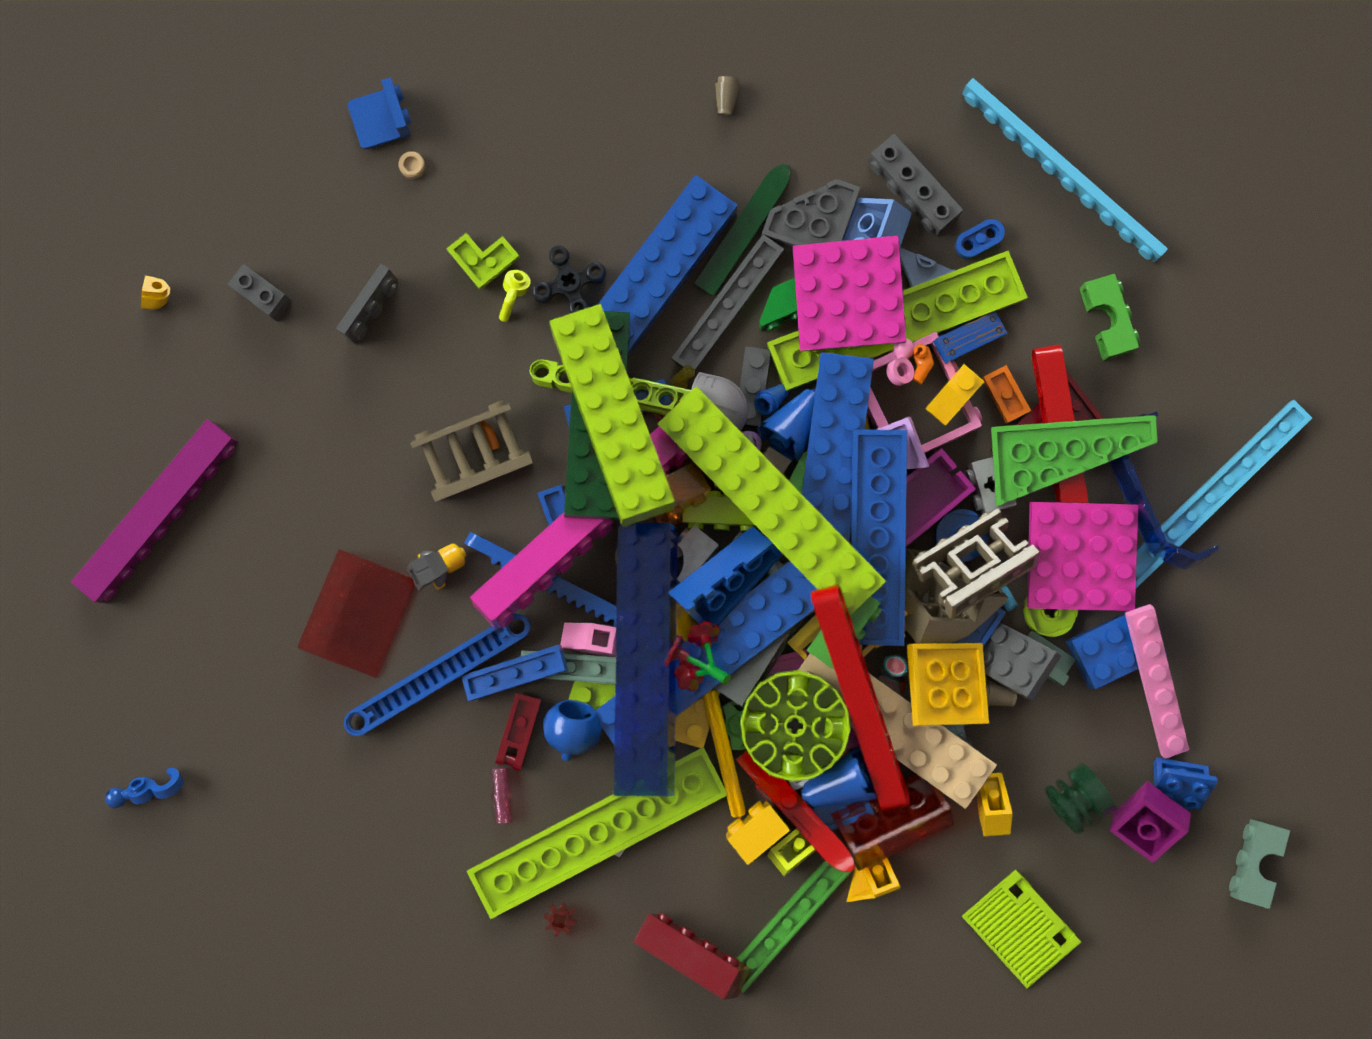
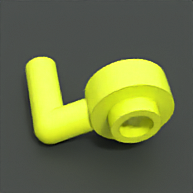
(515, 284)

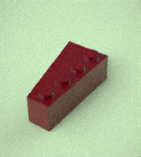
(692, 956)

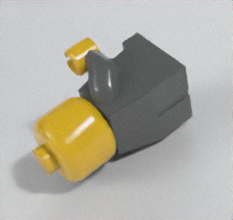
(433, 566)

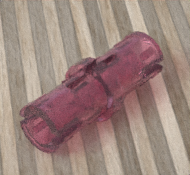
(501, 795)

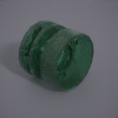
(1080, 798)

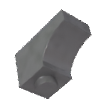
(696, 550)

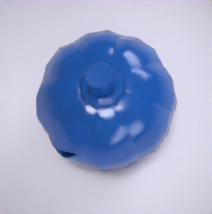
(571, 728)

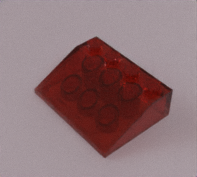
(357, 613)

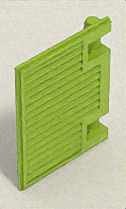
(1021, 929)

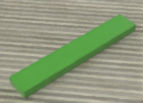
(790, 919)

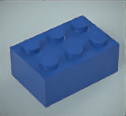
(1104, 652)

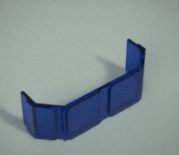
(1147, 520)

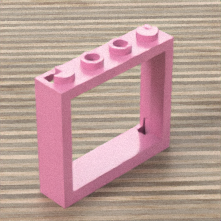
(972, 413)

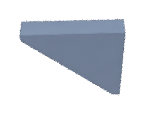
(920, 268)

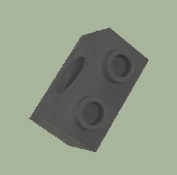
(259, 292)

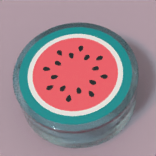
(894, 667)

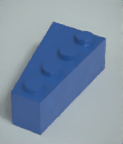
(726, 577)

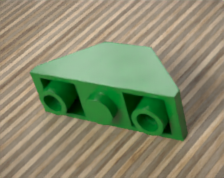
(780, 306)

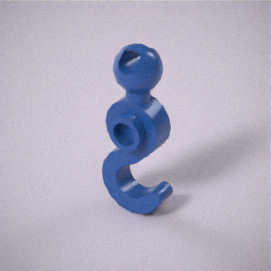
(143, 788)

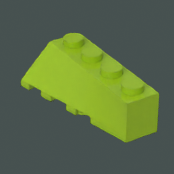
(717, 511)

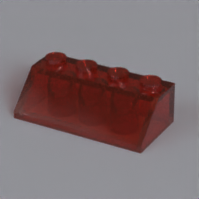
(891, 831)

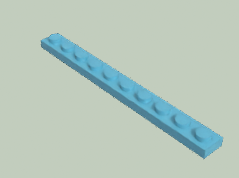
(1070, 177)
(1225, 483)

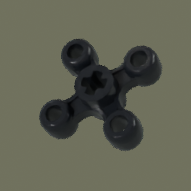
(565, 273)

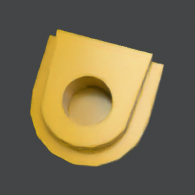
(154, 293)

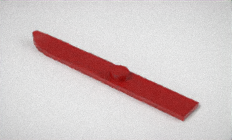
(800, 815)

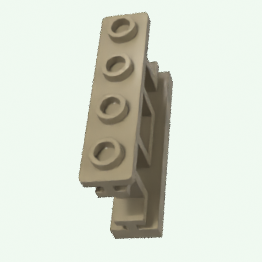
(987, 578)

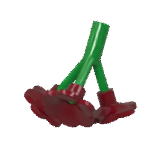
(689, 671)

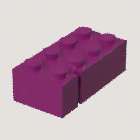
(933, 493)

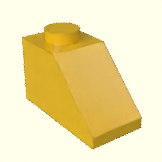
(954, 394)
(994, 806)

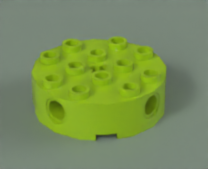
(810, 748)

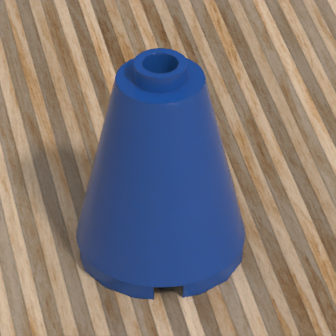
(790, 426)
(841, 784)

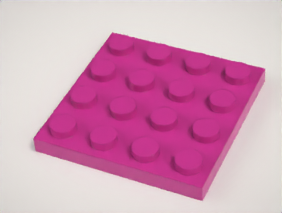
(849, 293)
(1083, 556)

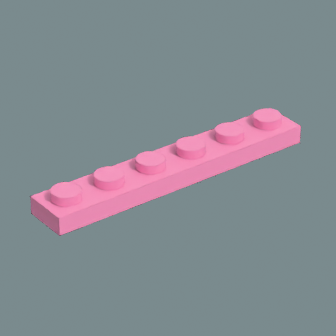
(1157, 681)

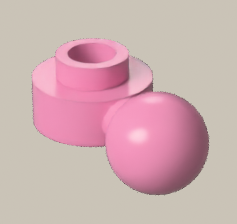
(901, 370)

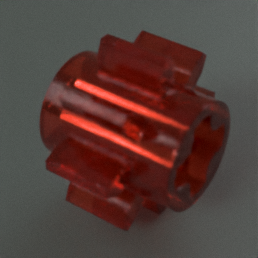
(559, 926)

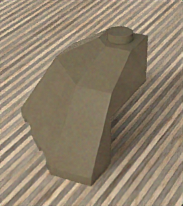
(927, 617)

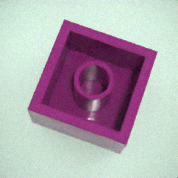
(1150, 822)

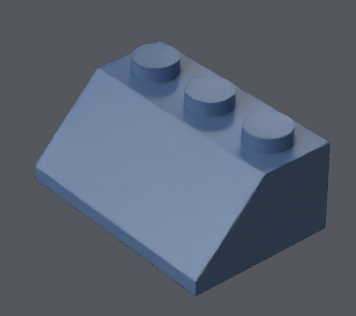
(877, 219)

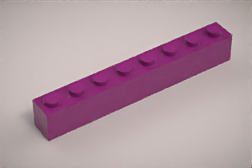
(154, 512)

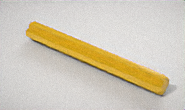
(724, 753)

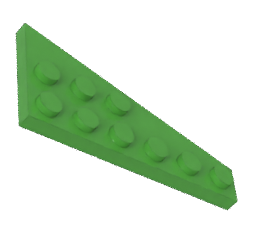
(1047, 453)

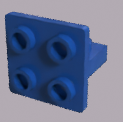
(1184, 782)

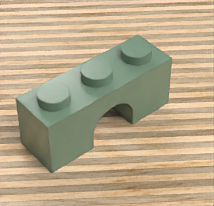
(1248, 882)

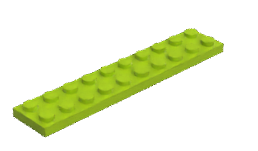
(927, 309)
(769, 499)
(592, 837)

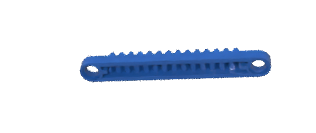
(563, 587)
(435, 676)

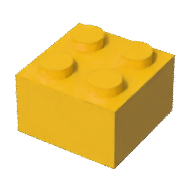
(756, 831)

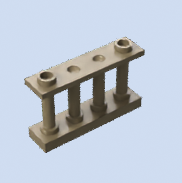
(468, 476)

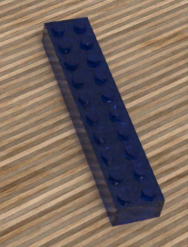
(643, 640)

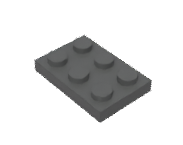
(368, 304)
(1018, 661)

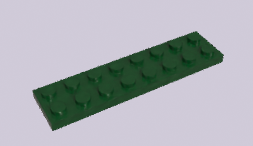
(586, 487)

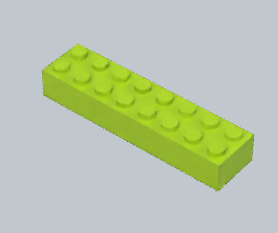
(612, 415)

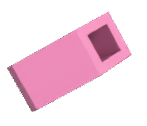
(589, 639)

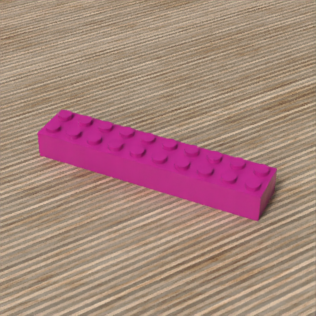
(553, 552)

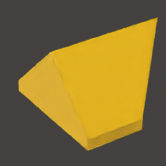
(872, 881)

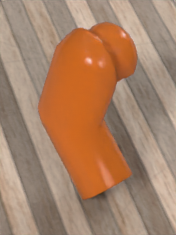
(923, 361)
(490, 434)

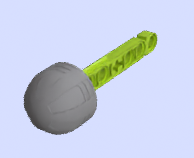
(719, 390)

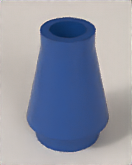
(769, 400)

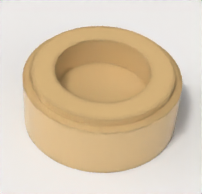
(412, 165)

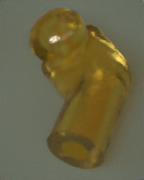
(682, 377)

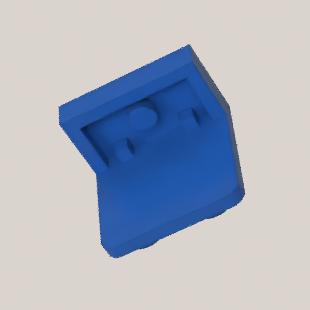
(380, 116)

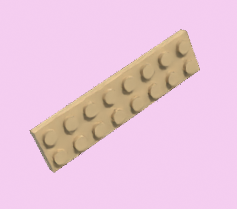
(926, 750)

